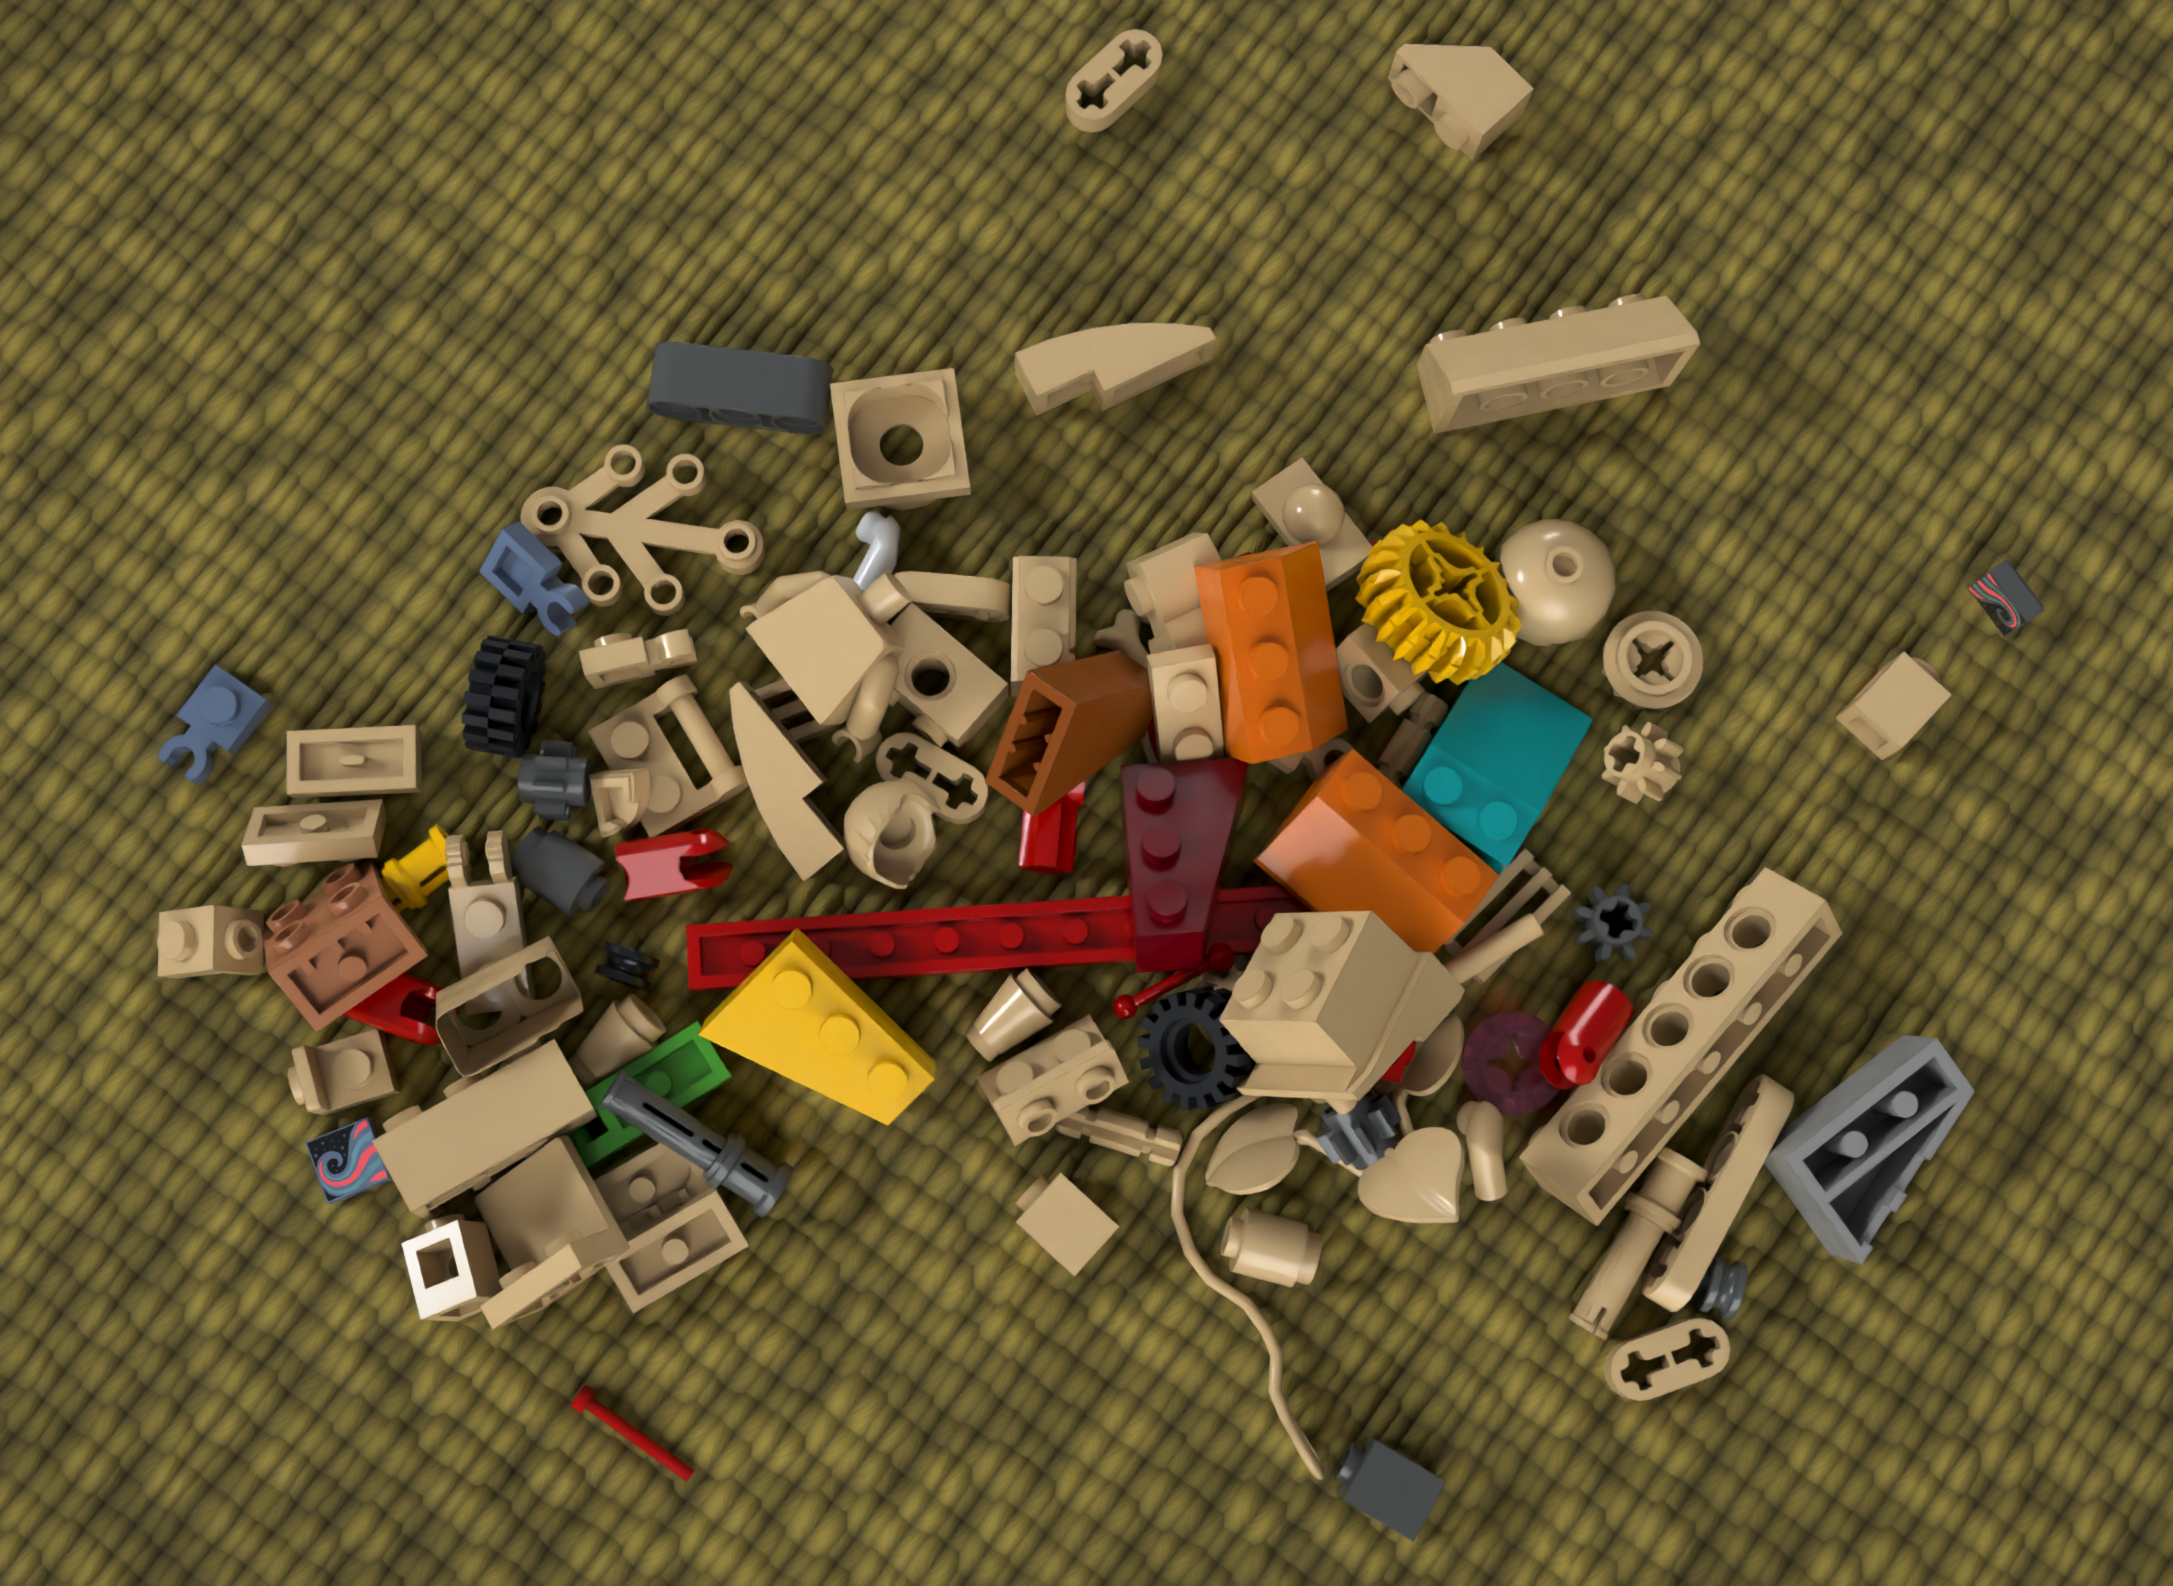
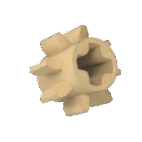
(1642, 763)

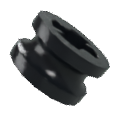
(627, 966)

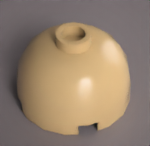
(1559, 578)

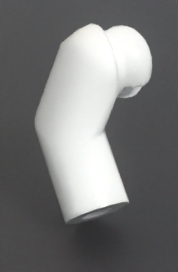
(884, 537)

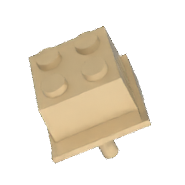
(1333, 1005)

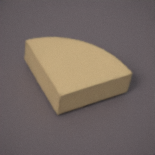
(620, 798)

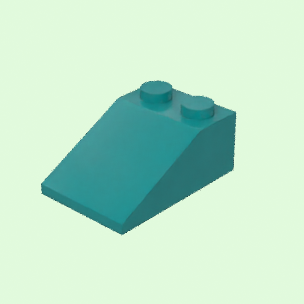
(1496, 762)

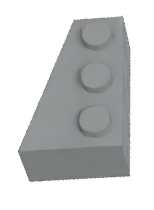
(1866, 1140)

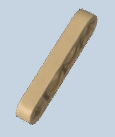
(1713, 1204)

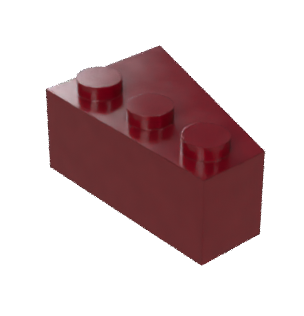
(1176, 850)

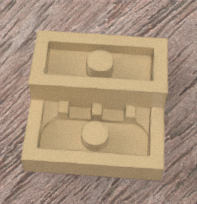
(669, 1220)

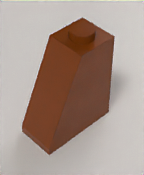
(1069, 726)

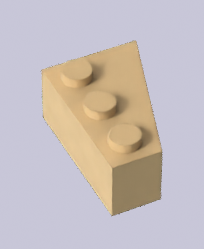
(482, 1127)

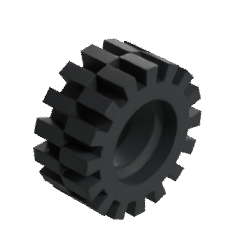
(504, 697)
(1171, 1055)

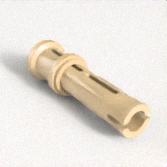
(1651, 1213)

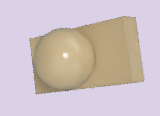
(1310, 511)

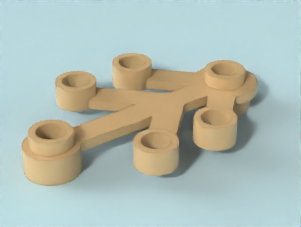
(632, 528)

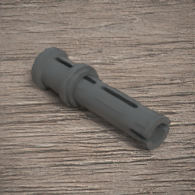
(722, 1158)

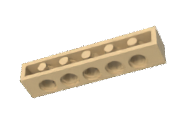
(1676, 1078)

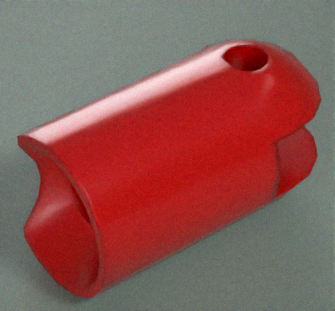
(668, 864)
(401, 1009)
(1584, 1035)

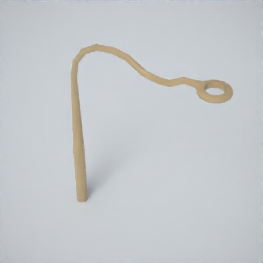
(1461, 968)

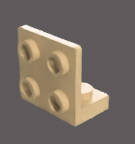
(548, 1229)

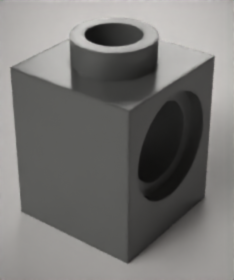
(1387, 1486)

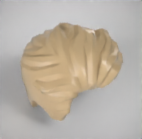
(891, 831)

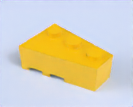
(821, 1031)

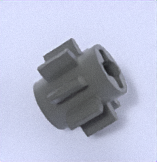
(555, 780)
(1627, 916)
(1360, 1134)

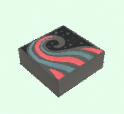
(2006, 598)

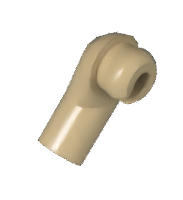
(1484, 1138)

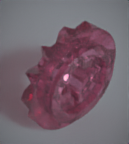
(1489, 1043)

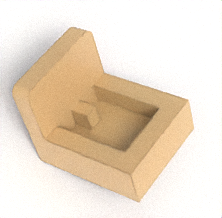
(210, 941)

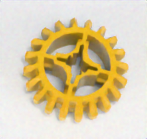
(1438, 602)

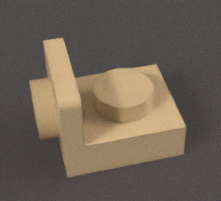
(343, 1073)

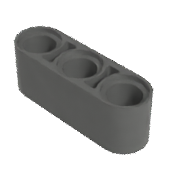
(740, 388)

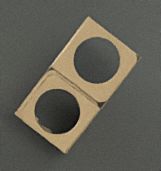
(541, 1015)

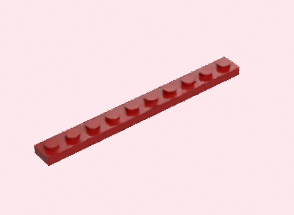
(966, 937)

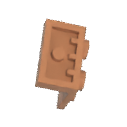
(339, 944)

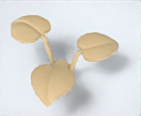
(1409, 1184)

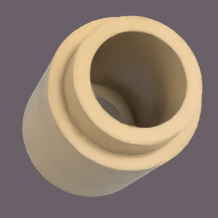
(1271, 1248)

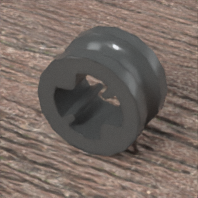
(1722, 1287)

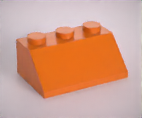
(1272, 652)
(1374, 849)

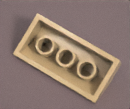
(1554, 361)

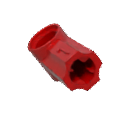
(1051, 836)

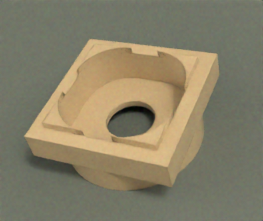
(915, 400)

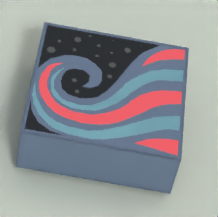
(348, 1161)

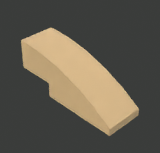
(1110, 362)
(781, 784)

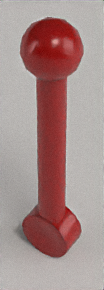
(1219, 959)

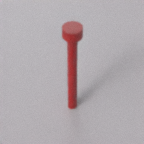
(585, 1400)

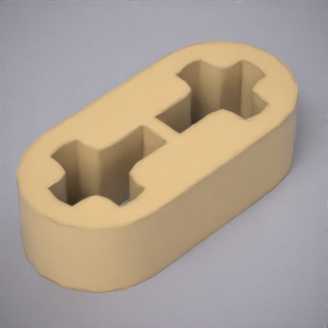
(1104, 71)
(958, 596)
(940, 765)
(1672, 1373)

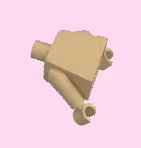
(834, 648)

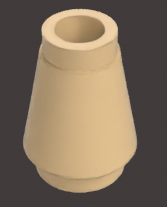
(1013, 1014)
(618, 1038)

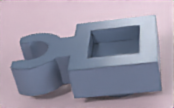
(527, 578)
(219, 714)

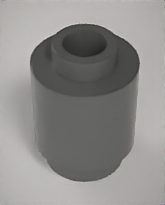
(560, 871)

